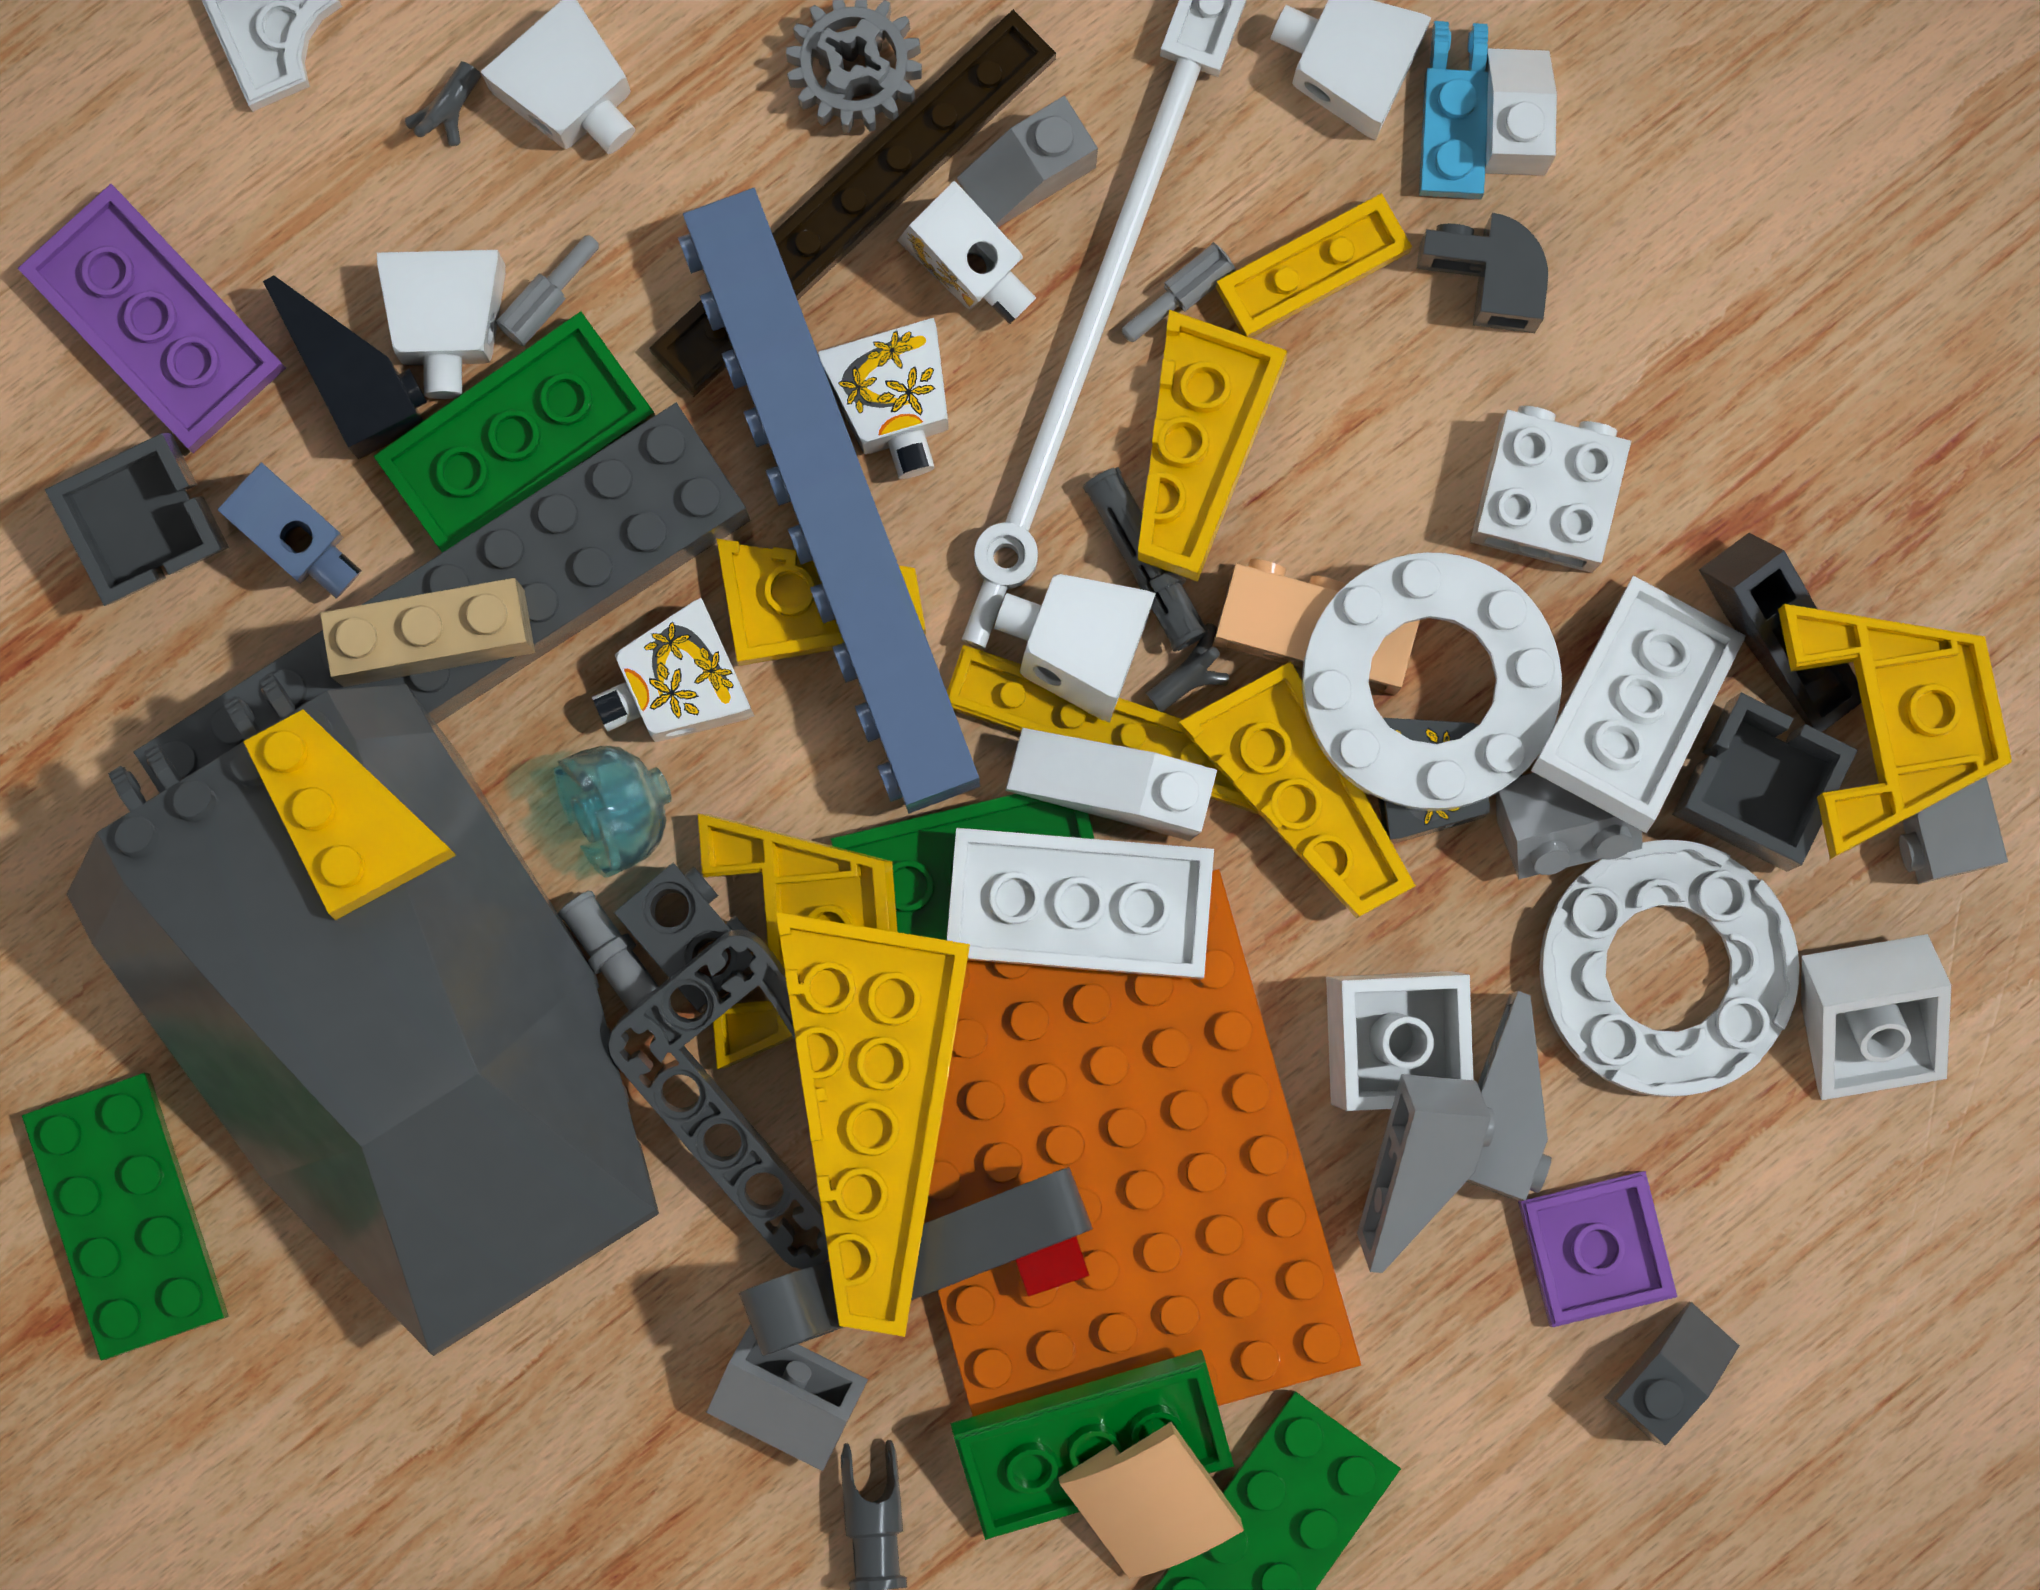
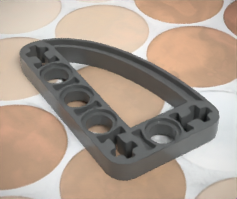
(714, 1106)

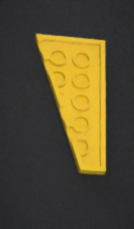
(874, 1066)

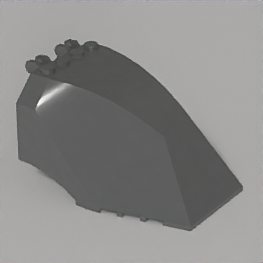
(397, 1074)

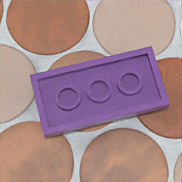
(151, 318)

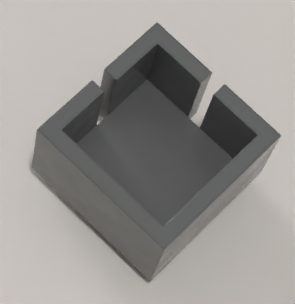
(135, 518)
(1762, 788)

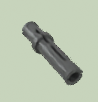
(1123, 522)

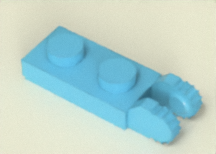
(1455, 119)

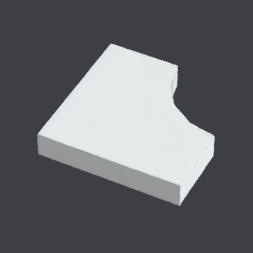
(268, 43)

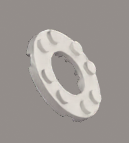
(1418, 772)
(1760, 971)

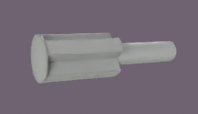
(1183, 289)
(544, 295)

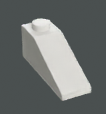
(1113, 782)

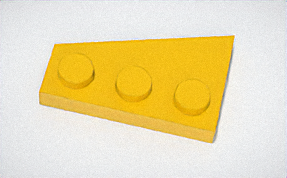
(773, 603)
(340, 817)

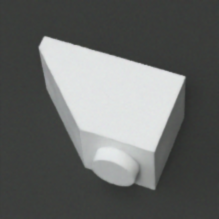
(1520, 112)

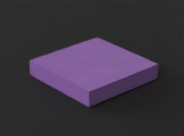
(1597, 1249)

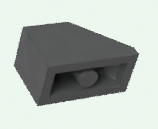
(1674, 1375)

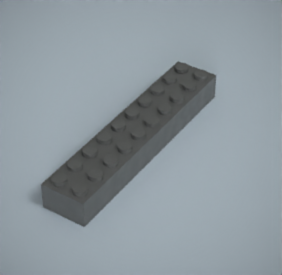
(570, 546)

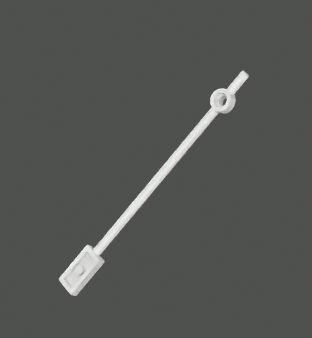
(1197, 42)

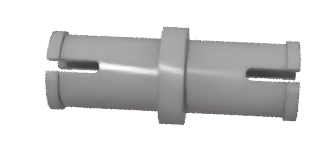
(608, 949)

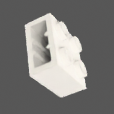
(1551, 489)

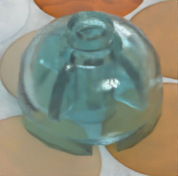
(614, 804)

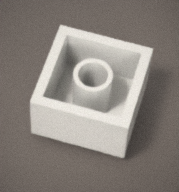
(1395, 1028)

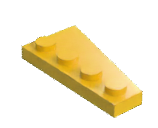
(1203, 431)
(1273, 760)

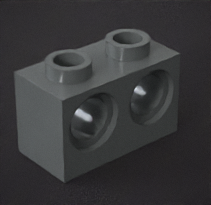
(680, 944)

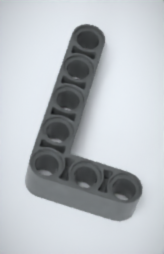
(951, 1250)

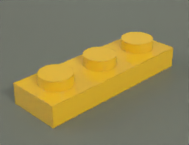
(1313, 266)

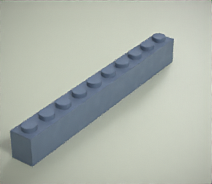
(830, 500)

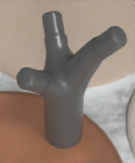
(446, 105)
(1190, 674)

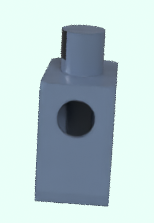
(266, 514)

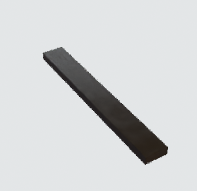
(876, 181)

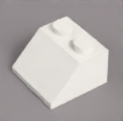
(1876, 1016)

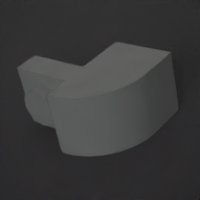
(1508, 267)

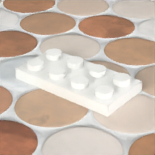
(1639, 704)
(1081, 903)

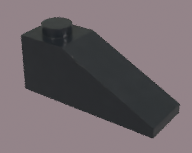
(354, 378)
(1750, 587)

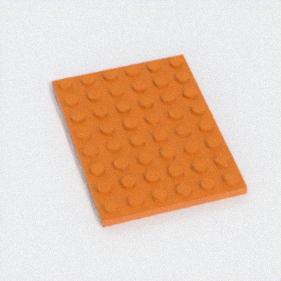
(1183, 1165)

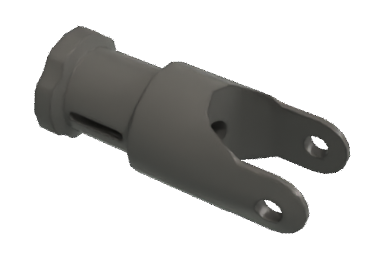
(874, 1527)

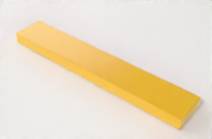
(999, 694)

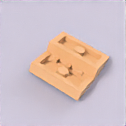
(1152, 1503)

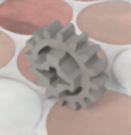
(864, 40)

